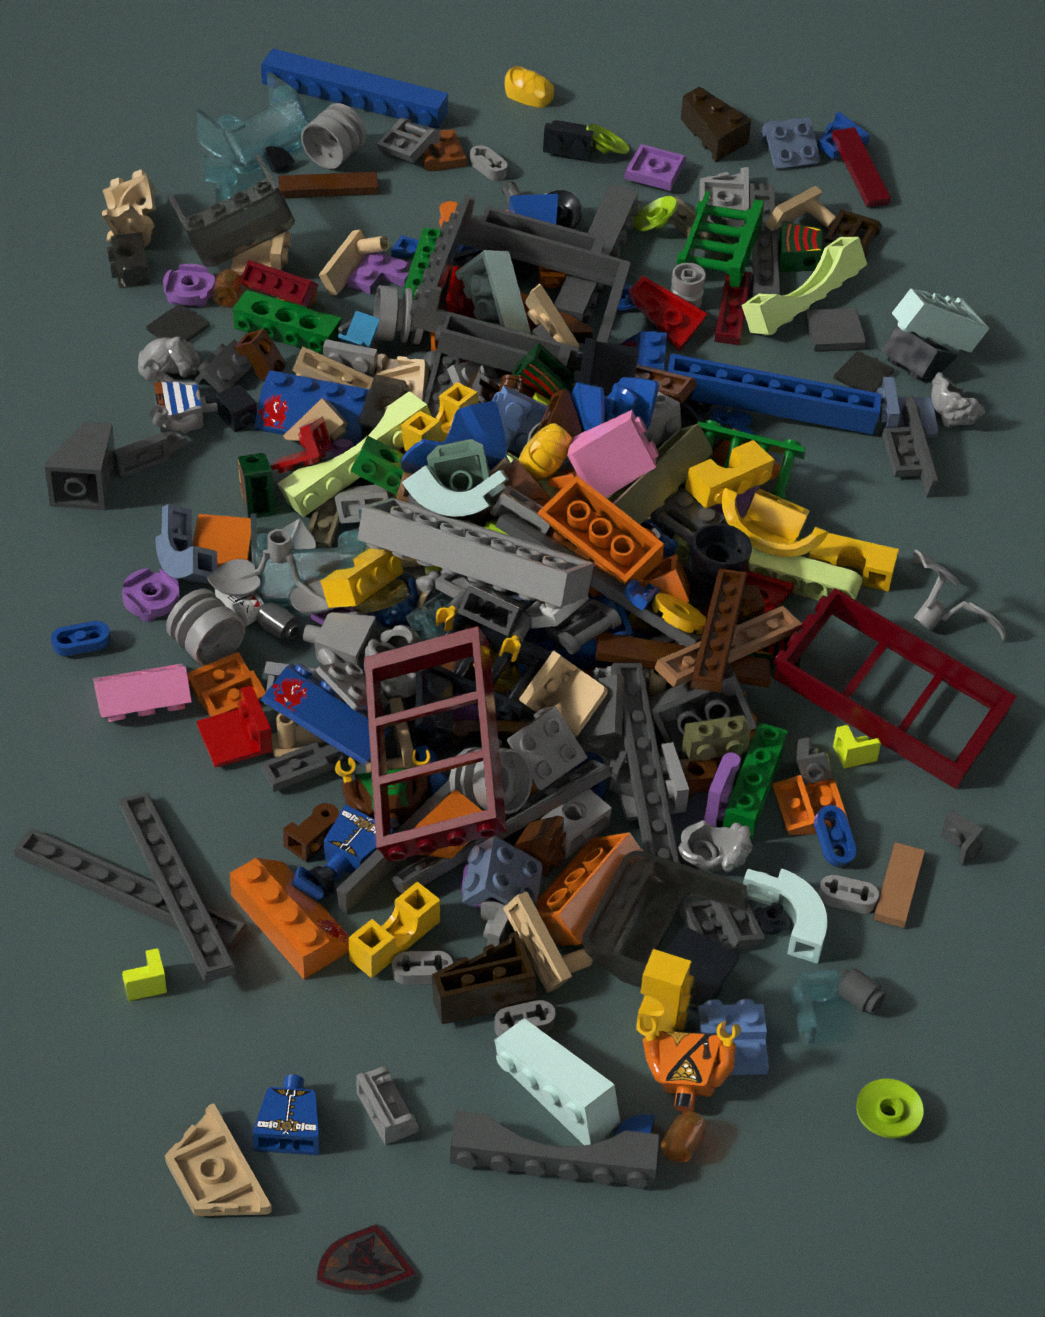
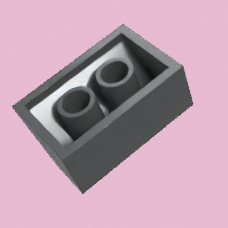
(688, 705)

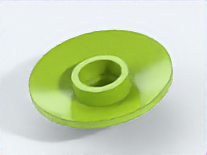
(607, 140)
(656, 214)
(891, 1097)

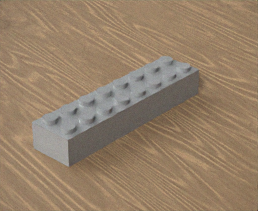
(475, 552)

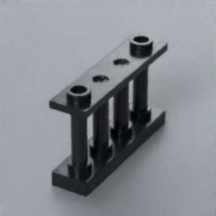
(529, 655)

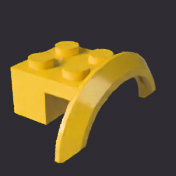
(772, 524)

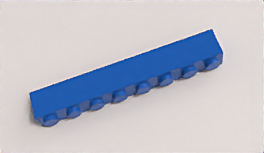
(357, 88)
(779, 394)

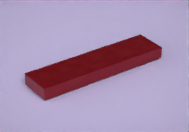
(861, 167)
(278, 284)
(731, 312)

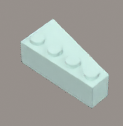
(494, 290)
(940, 319)
(560, 1082)

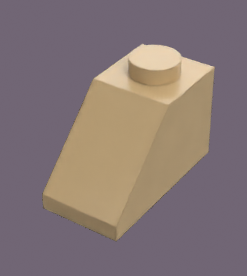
(334, 421)

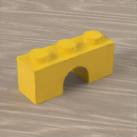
(424, 426)
(747, 468)
(871, 559)
(353, 585)
(413, 916)
(666, 992)

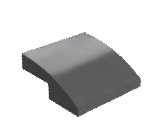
(723, 924)

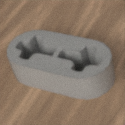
(488, 162)
(848, 894)
(420, 964)
(527, 1011)

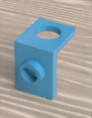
(361, 330)

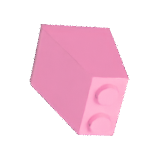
(613, 453)

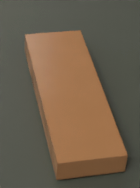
(899, 885)

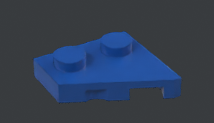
(826, 142)

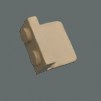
(269, 253)
(568, 689)

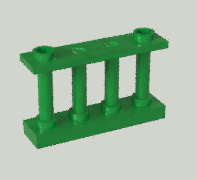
(740, 251)
(789, 448)

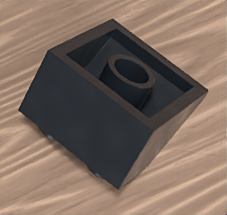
(919, 355)

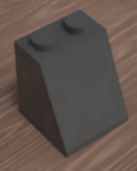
(82, 468)

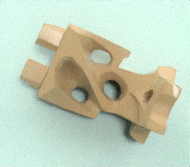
(127, 208)

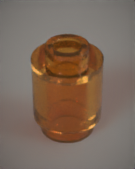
(227, 288)
(683, 1136)

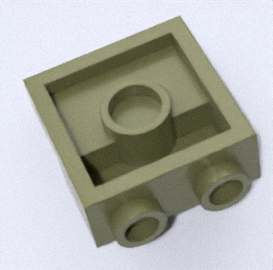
(715, 738)

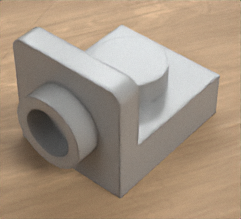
(496, 922)

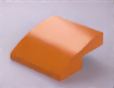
(224, 534)
(220, 682)
(803, 801)

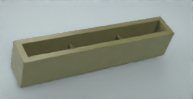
(676, 455)

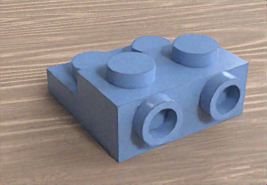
(518, 416)
(751, 1047)

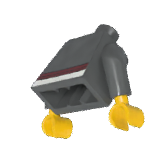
(492, 610)

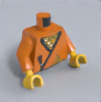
(689, 1061)

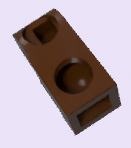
(261, 353)
(700, 774)
(309, 836)

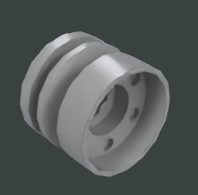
(333, 136)
(395, 315)
(205, 627)
(515, 779)

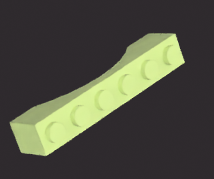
(838, 262)
(316, 484)

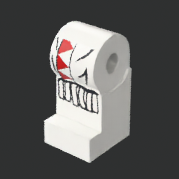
(244, 607)

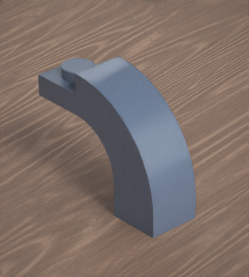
(176, 549)

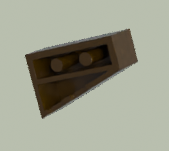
(715, 123)
(485, 983)

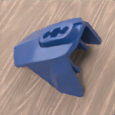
(627, 395)
(475, 422)

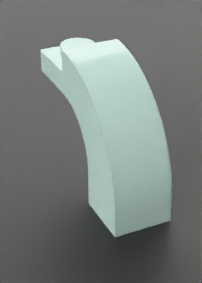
(436, 497)
(800, 905)

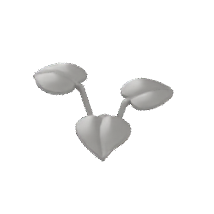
(241, 579)
(933, 609)

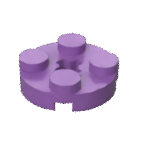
(179, 291)
(150, 606)

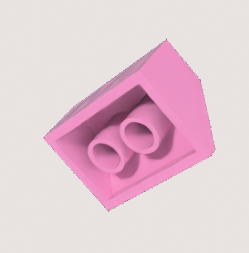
(142, 691)

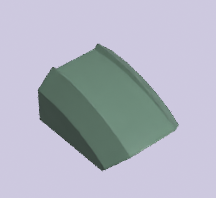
(460, 465)

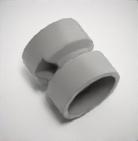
(688, 283)

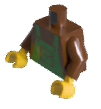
(404, 797)

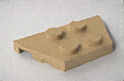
(545, 313)
(412, 371)
(214, 1171)

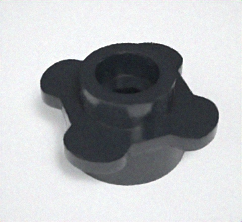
(772, 925)

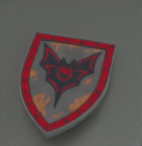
(363, 1264)

